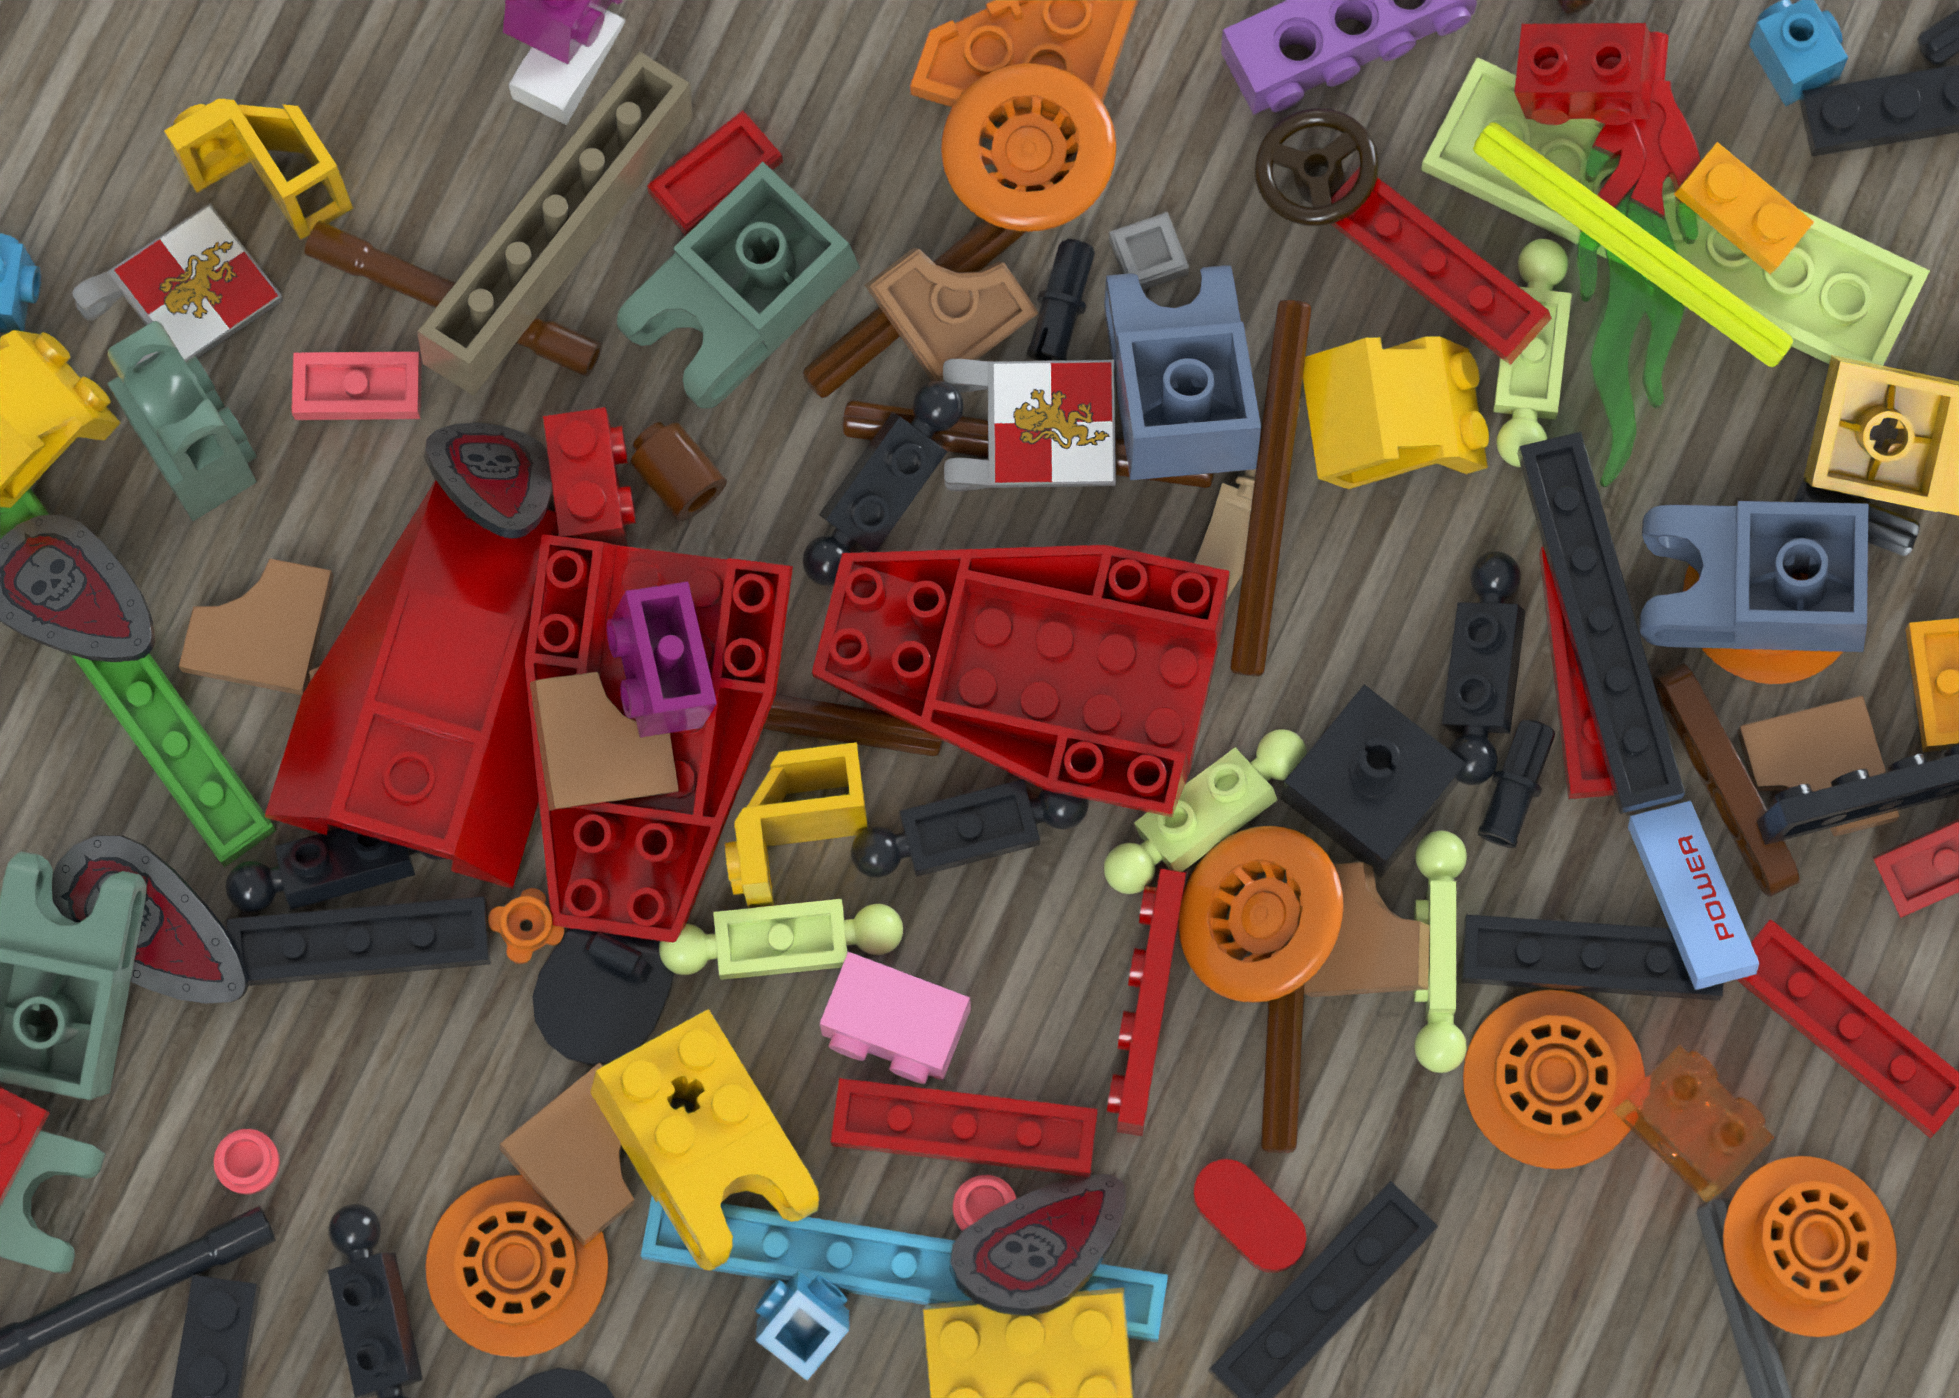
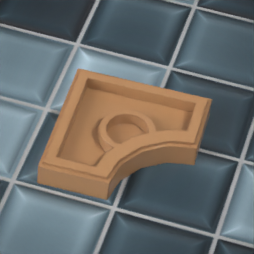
(949, 312)
(264, 635)
(593, 749)
(1814, 750)
(1373, 946)
(573, 1160)

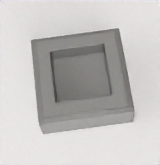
(1149, 251)

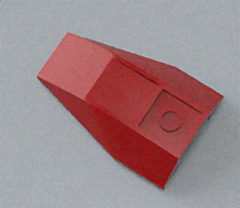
(1038, 659)
(425, 702)
(644, 859)

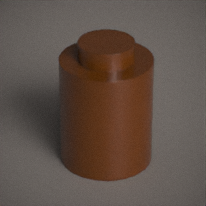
(676, 469)

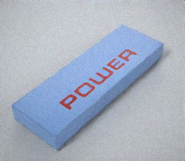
(1693, 895)

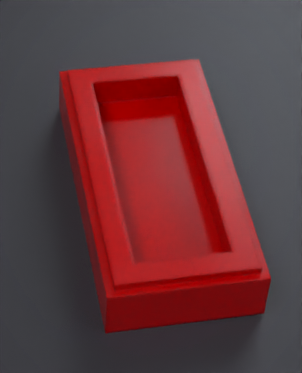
(712, 171)

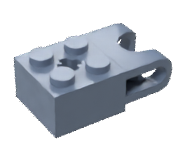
(1182, 379)
(1747, 576)

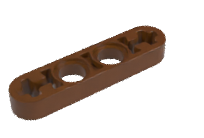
(1724, 777)

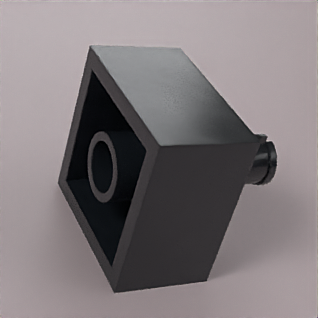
(1372, 780)

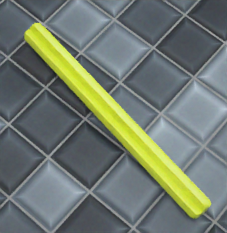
(1632, 244)

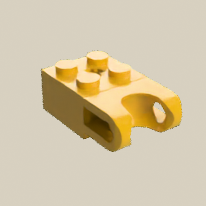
(1914, 468)
(707, 1154)

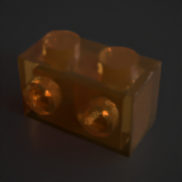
(1694, 1122)

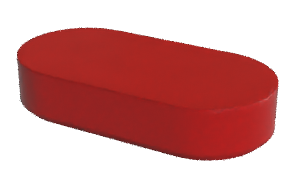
(1249, 1215)

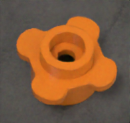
(507, 922)

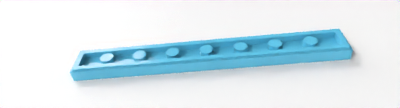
(872, 1261)

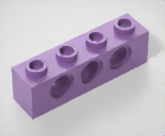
(1276, 82)

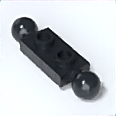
(884, 480)
(1484, 665)
(965, 829)
(320, 870)
(371, 1308)

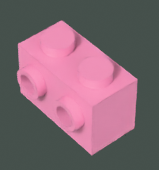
(894, 1019)

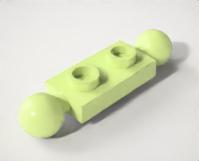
(1533, 381)
(1207, 812)
(783, 939)
(1440, 1043)

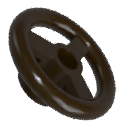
(1317, 189)

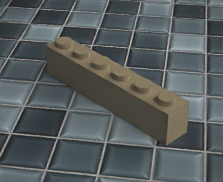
(555, 224)

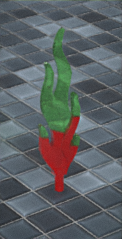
(1647, 155)

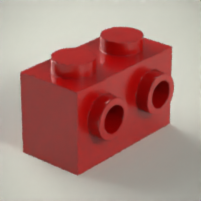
(1585, 72)
(585, 476)

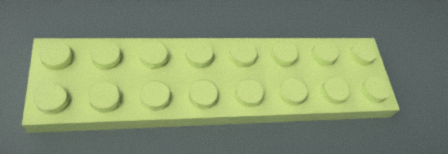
(1827, 293)

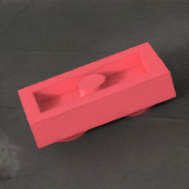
(356, 385)

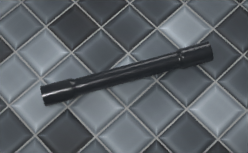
(216, 1247)

